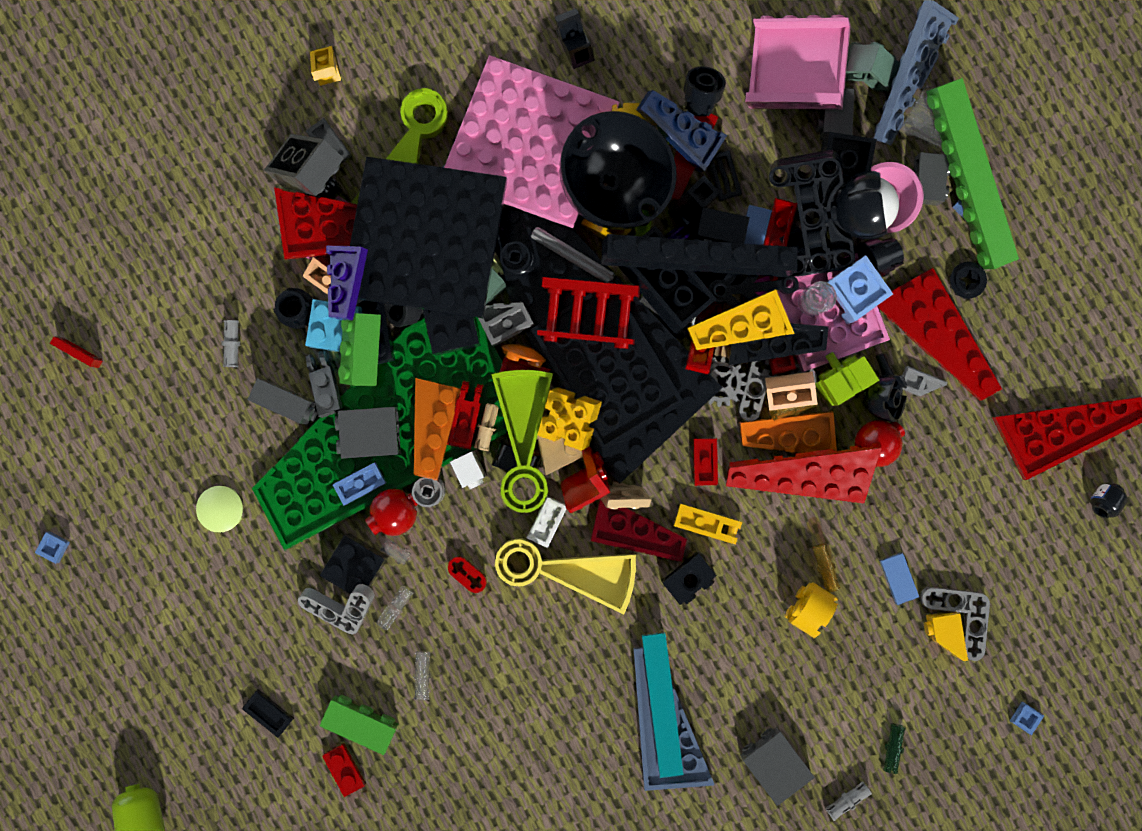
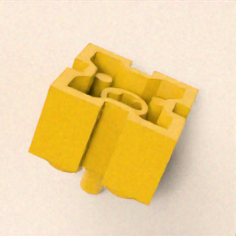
(569, 418)

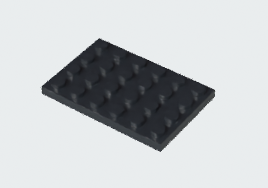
(626, 381)

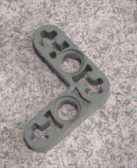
(755, 376)
(965, 606)
(343, 617)

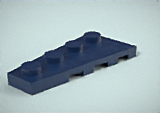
(689, 136)

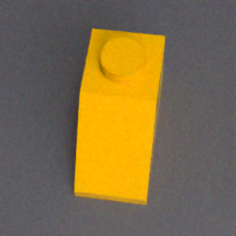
(947, 631)

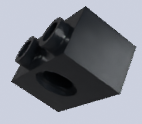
(675, 580)

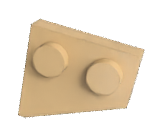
(626, 496)

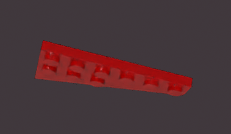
(312, 223)
(935, 325)
(1055, 435)
(817, 474)

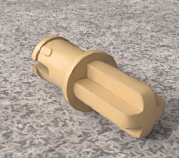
(486, 427)

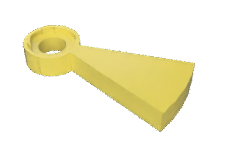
(601, 578)

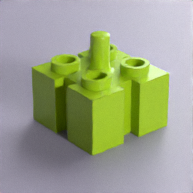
(845, 379)

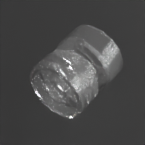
(817, 298)

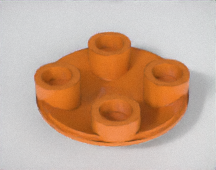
(518, 351)

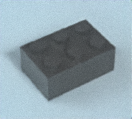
(304, 164)

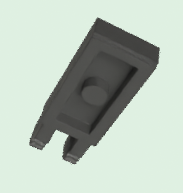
(324, 385)

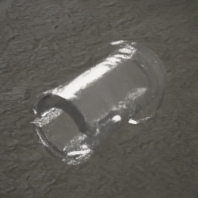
(396, 552)

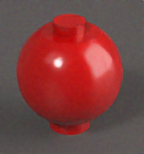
(887, 434)
(392, 512)

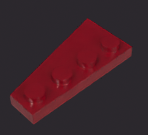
(636, 533)

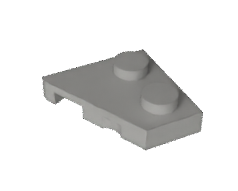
(505, 321)

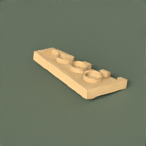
(554, 453)

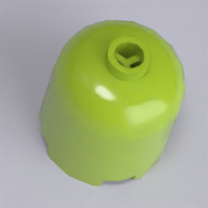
(137, 810)

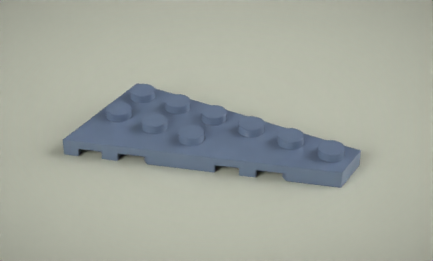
(915, 66)

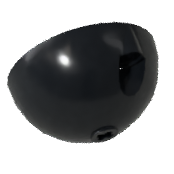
(627, 157)

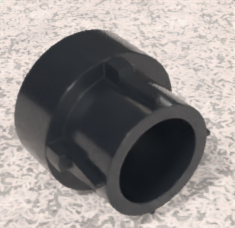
(703, 90)
(883, 254)
(283, 308)

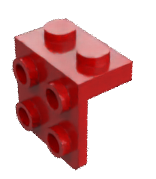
(586, 484)

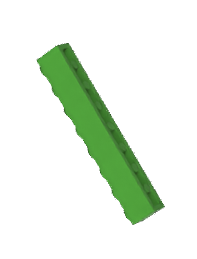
(972, 174)

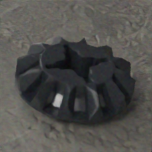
(975, 273)

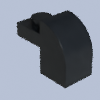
(574, 39)

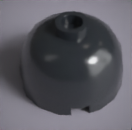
(886, 397)

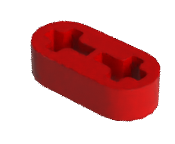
(470, 569)

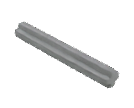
(572, 255)

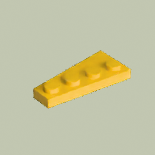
(749, 321)

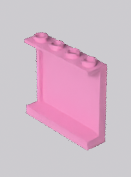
(799, 62)

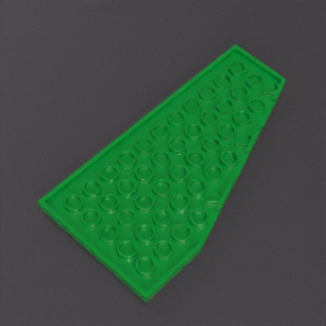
(300, 489)

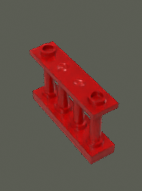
(602, 293)

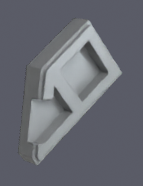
(920, 382)

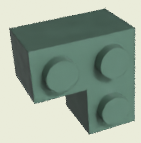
(871, 65)

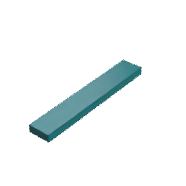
(662, 705)

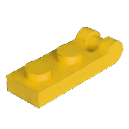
(706, 523)

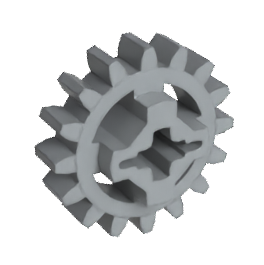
(727, 390)

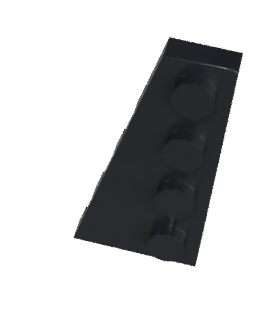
(805, 340)

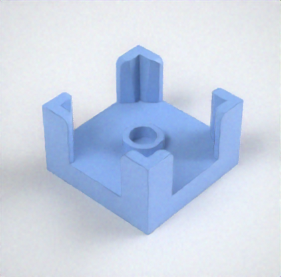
(859, 289)

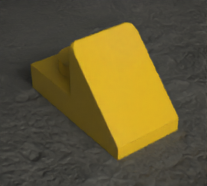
(324, 66)

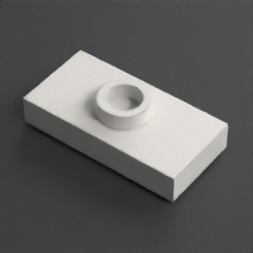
(547, 521)

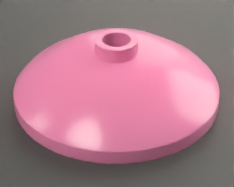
(908, 189)

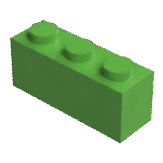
(360, 350)
(359, 724)

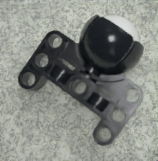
(857, 207)

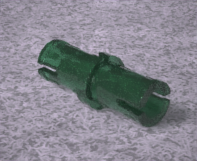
(894, 748)

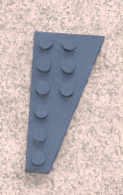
(693, 763)

